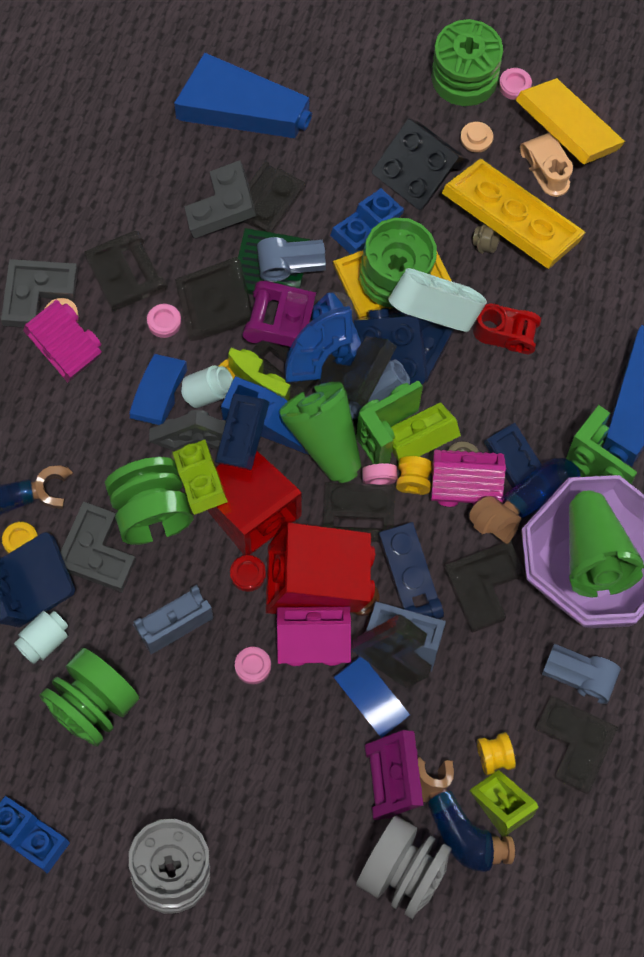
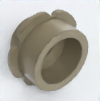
(486, 239)

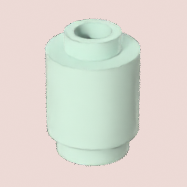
(206, 386)
(41, 636)

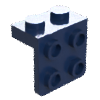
(404, 332)
(32, 581)

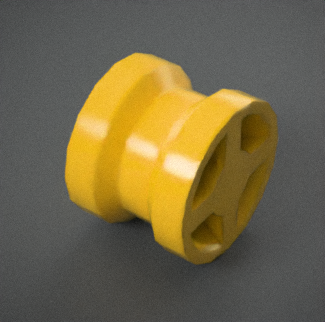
(414, 475)
(496, 753)

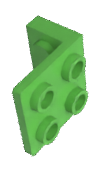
(377, 417)
(588, 453)

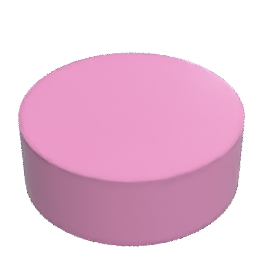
(514, 81)
(164, 320)
(379, 474)
(252, 665)

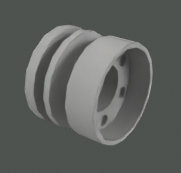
(163, 844)
(404, 867)

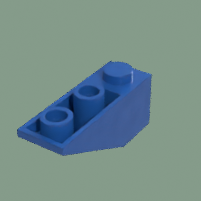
(273, 426)

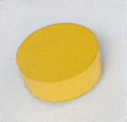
(17, 535)

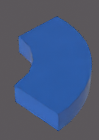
(317, 342)

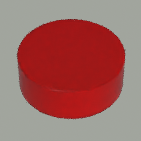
(248, 573)

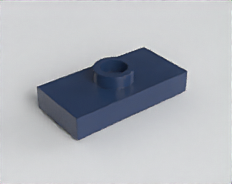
(242, 431)
(518, 454)

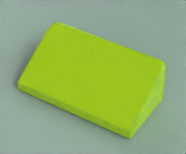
(424, 432)

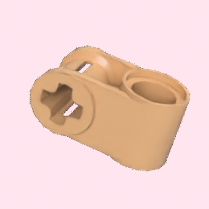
(548, 164)

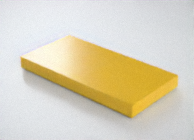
(514, 213)

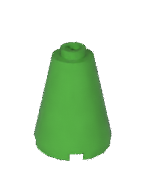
(325, 430)
(600, 548)

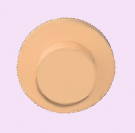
(476, 137)

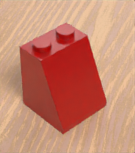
(257, 504)
(319, 568)

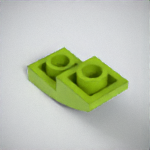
(249, 367)
(199, 477)

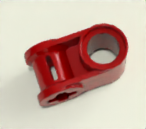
(509, 328)

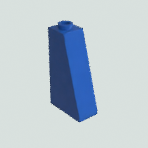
(240, 100)
(626, 426)

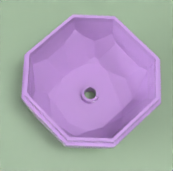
(547, 552)

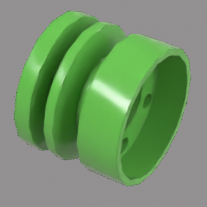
(466, 62)
(390, 251)
(146, 495)
(87, 699)

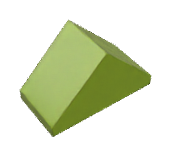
(504, 802)

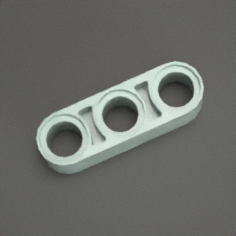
(437, 300)

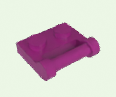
(291, 315)
(394, 774)

